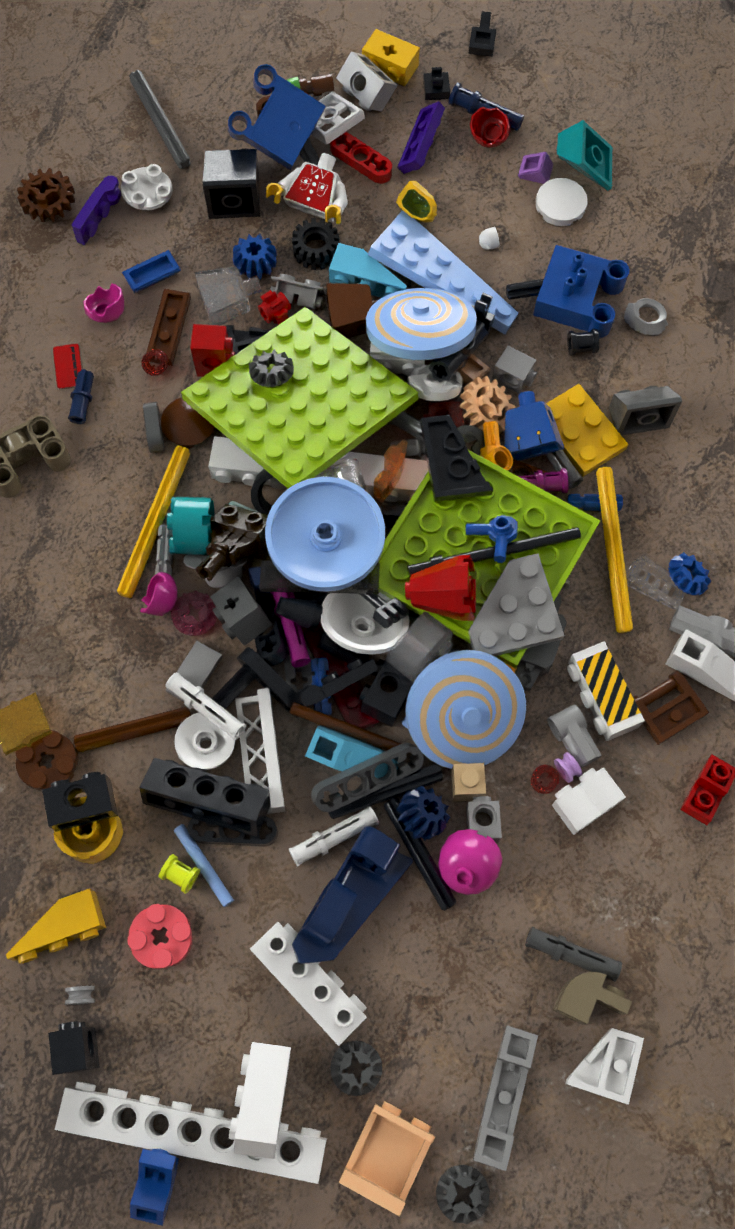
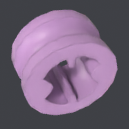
(568, 767)

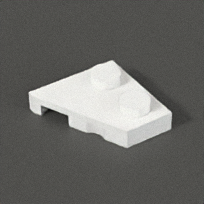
(609, 1066)

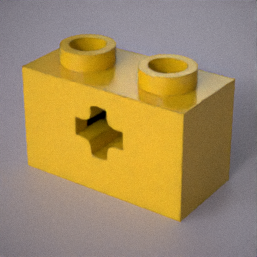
(392, 55)

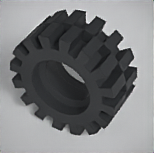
(313, 231)

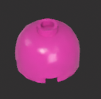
(469, 862)

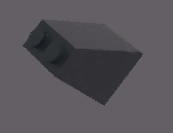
(231, 183)

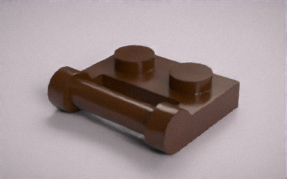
(674, 715)

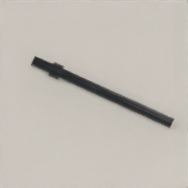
(512, 548)

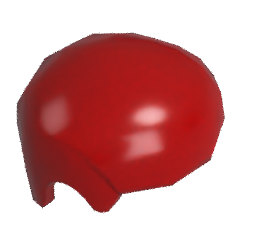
(490, 127)

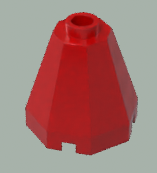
(445, 589)

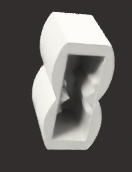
(587, 800)

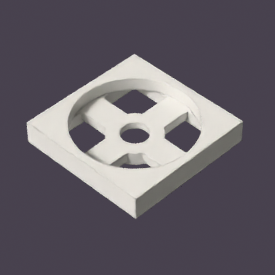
(336, 105)

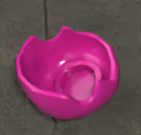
(104, 304)
(160, 595)

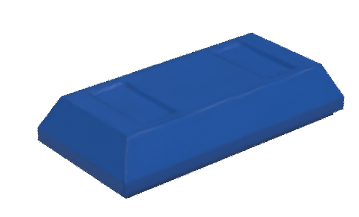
(151, 271)

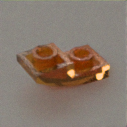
(393, 467)

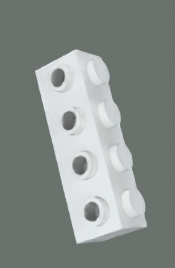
(310, 985)

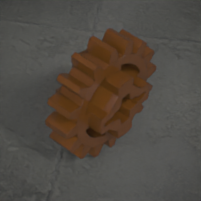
(46, 195)

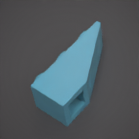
(355, 266)
(342, 751)

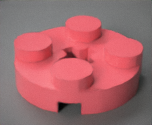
(142, 939)

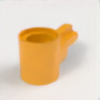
(493, 450)

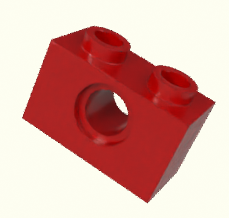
(210, 347)

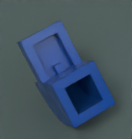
(153, 1186)

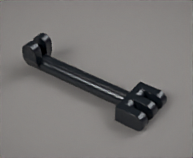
(386, 612)

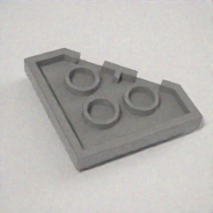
(517, 611)

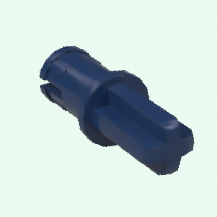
(81, 397)

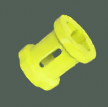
(179, 873)

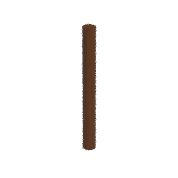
(342, 727)

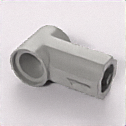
(571, 729)

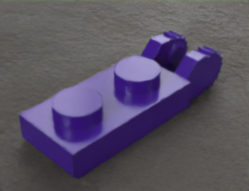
(96, 208)

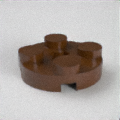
(62, 767)

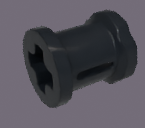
(583, 341)

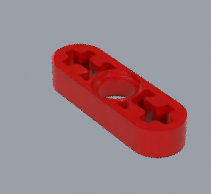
(366, 166)

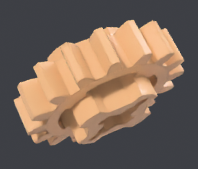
(485, 402)

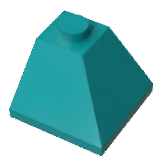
(587, 153)

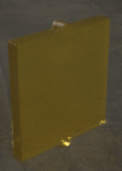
(22, 724)

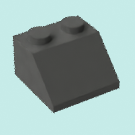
(644, 409)

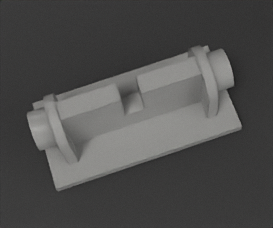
(307, 291)

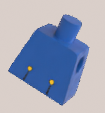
(531, 429)

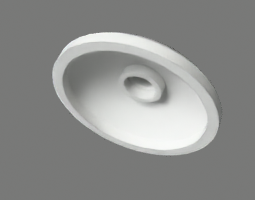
(351, 624)

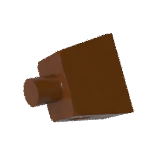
(349, 307)

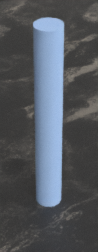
(204, 865)

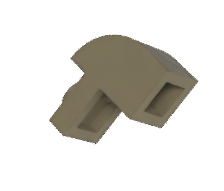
(583, 992)

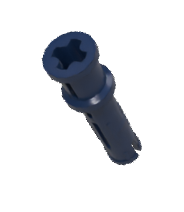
(474, 101)

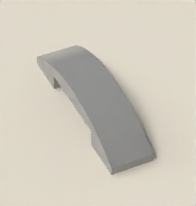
(504, 1098)

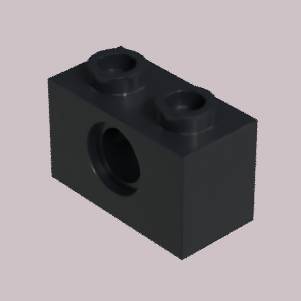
(98, 805)
(73, 1048)

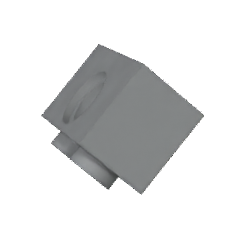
(378, 85)

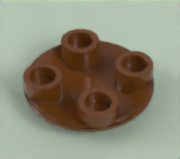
(185, 425)

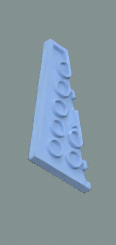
(426, 261)

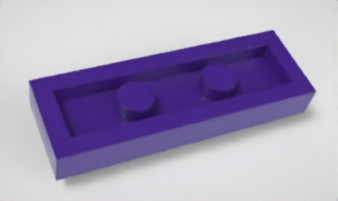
(421, 138)

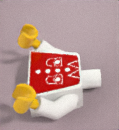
(313, 190)

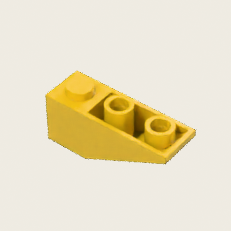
(66, 920)

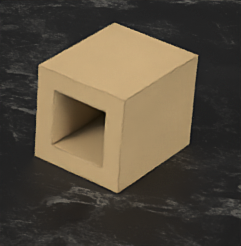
(468, 781)

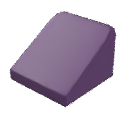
(536, 167)

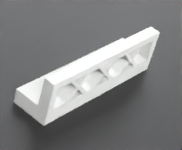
(269, 747)

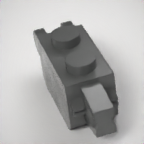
(540, 658)

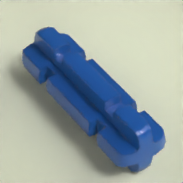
(590, 502)
(320, 666)

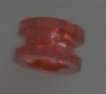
(151, 369)
(551, 785)

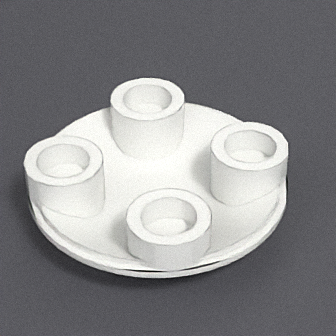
(146, 187)

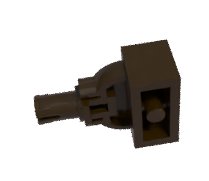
(233, 537)

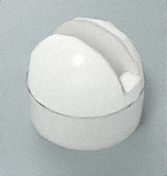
(489, 239)

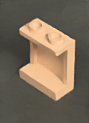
(387, 1157)

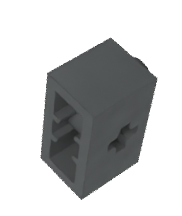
(240, 611)

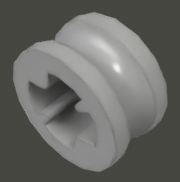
(79, 995)

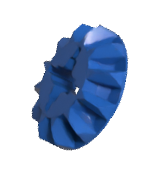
(682, 577)

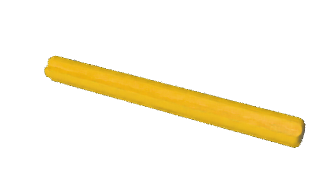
(154, 519)
(614, 550)

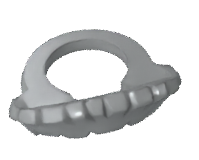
(647, 328)

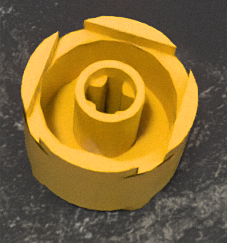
(93, 846)

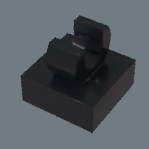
(436, 84)

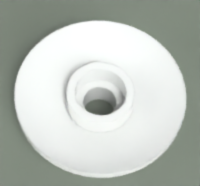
(190, 736)

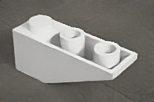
(704, 663)

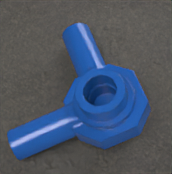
(501, 530)

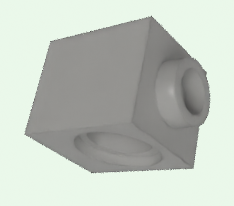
(514, 370)
(492, 808)

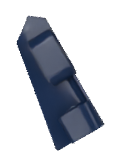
(350, 897)

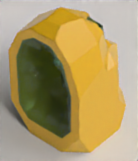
(417, 202)

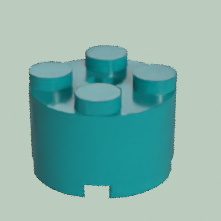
(190, 525)

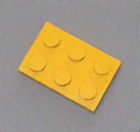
(585, 430)

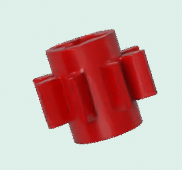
(274, 307)

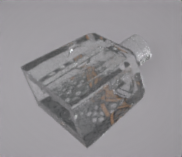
(225, 293)

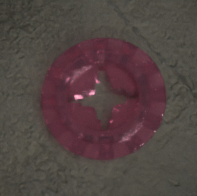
(187, 624)

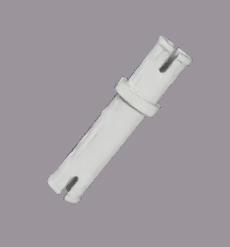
(179, 685)
(323, 841)

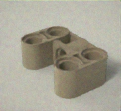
(24, 444)

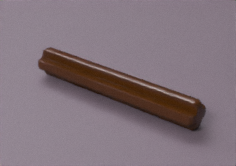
(131, 729)

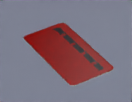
(67, 365)

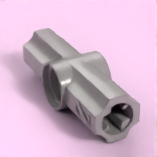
(712, 628)

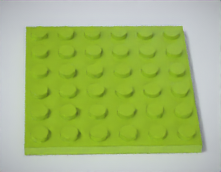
(314, 417)
(440, 529)

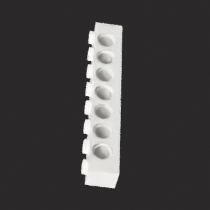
(76, 1119)

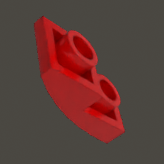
(709, 790)

